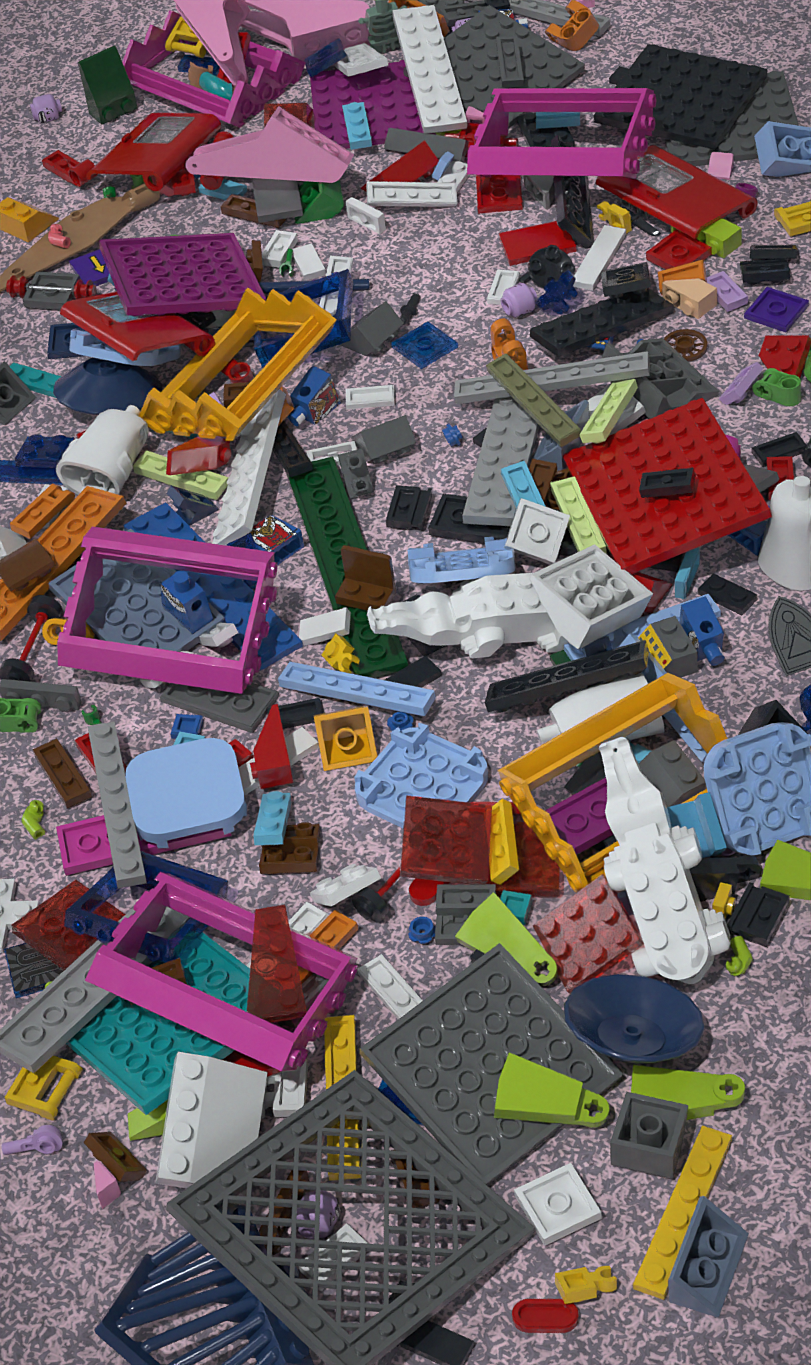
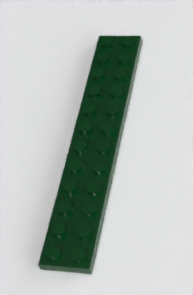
(329, 526)

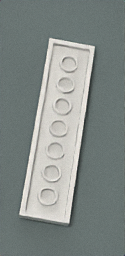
(429, 69)
(248, 473)

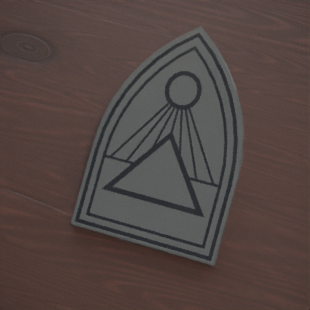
(790, 635)

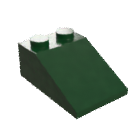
(106, 86)

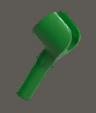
(109, 192)
(287, 265)
(92, 718)

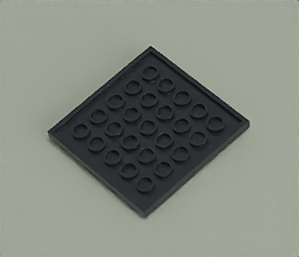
(694, 94)

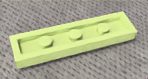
(608, 411)
(201, 482)
(581, 523)

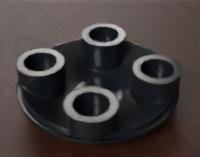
(549, 264)

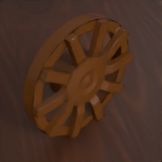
(685, 343)

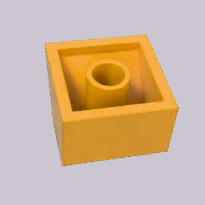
(24, 219)
(345, 738)

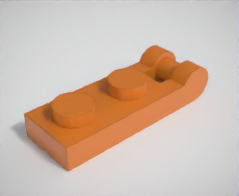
(41, 511)

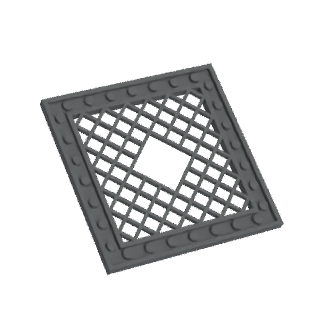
(350, 1099)

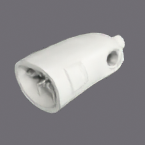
(104, 452)
(787, 535)
(592, 700)

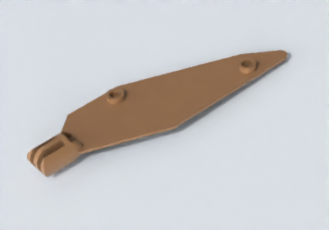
(83, 228)

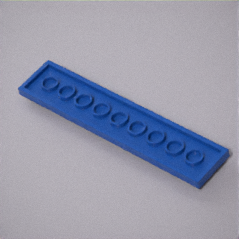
(226, 594)

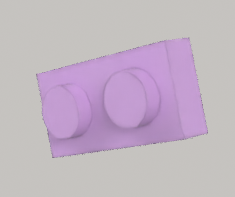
(728, 292)
(744, 380)

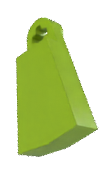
(788, 871)
(496, 924)
(698, 1090)
(544, 1095)

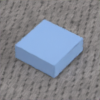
(442, 165)

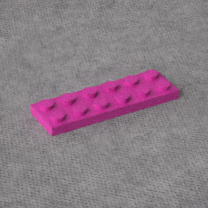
(86, 844)

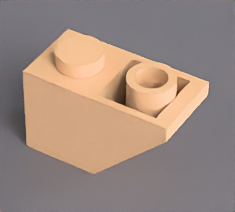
(691, 296)

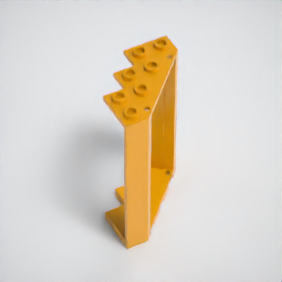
(174, 406)
(583, 742)

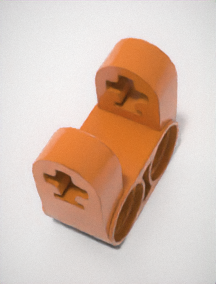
(576, 30)
(506, 343)

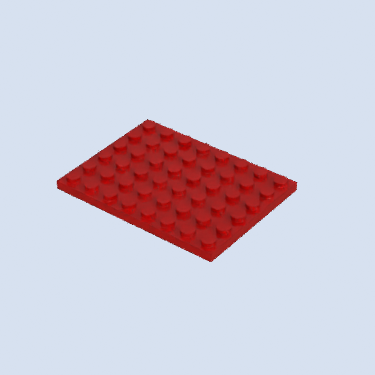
(661, 527)

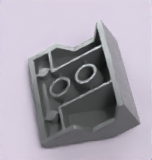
(671, 378)

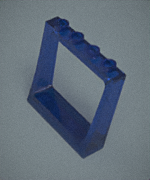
(341, 332)
(83, 921)

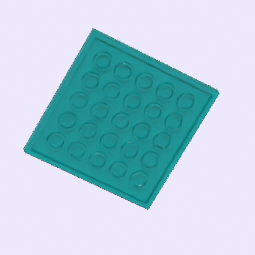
(139, 1047)

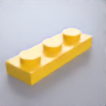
(503, 850)

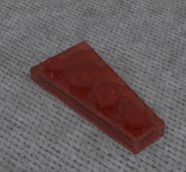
(274, 975)

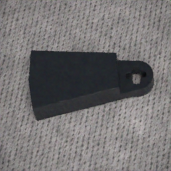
(731, 871)

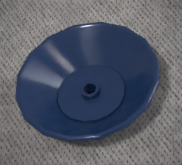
(104, 386)
(634, 1018)

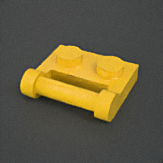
(184, 32)
(795, 218)
(30, 1087)

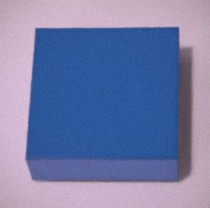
(187, 724)

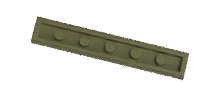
(534, 400)

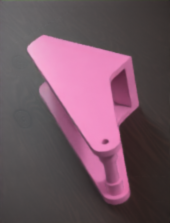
(308, 24)
(217, 28)
(280, 151)

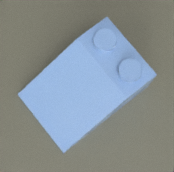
(783, 149)

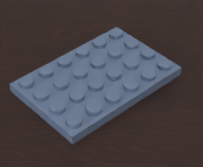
(131, 607)

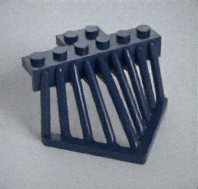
(267, 1335)

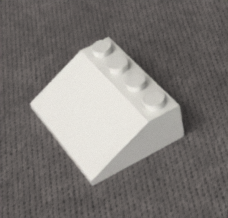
(589, 595)
(208, 1117)

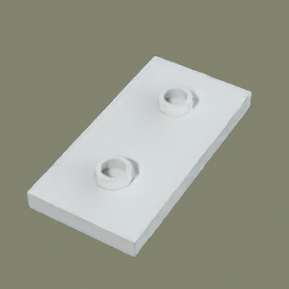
(360, 59)

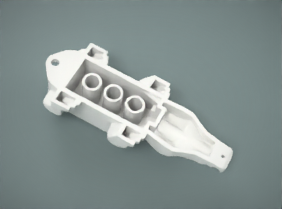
(476, 616)
(656, 874)

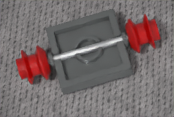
(50, 289)

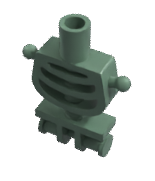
(381, 26)

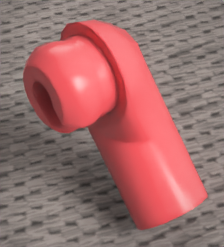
(56, 236)

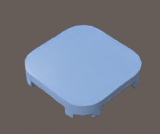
(88, 345)
(461, 564)
(420, 767)
(761, 786)
(185, 790)

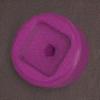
(747, 188)

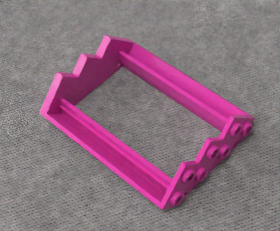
(272, 74)
(490, 159)
(161, 664)
(199, 1011)

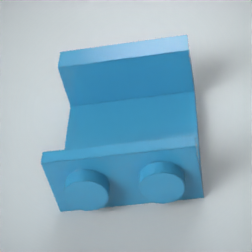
(703, 818)

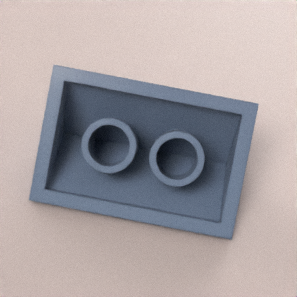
(550, 451)
(706, 1260)

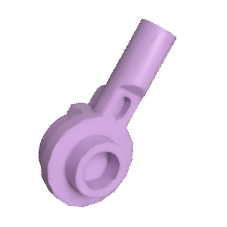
(44, 1139)

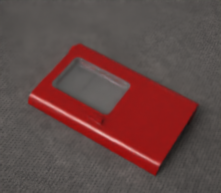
(159, 146)
(679, 192)
(130, 335)

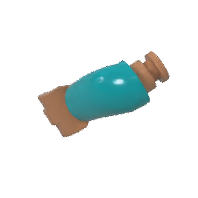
(205, 80)

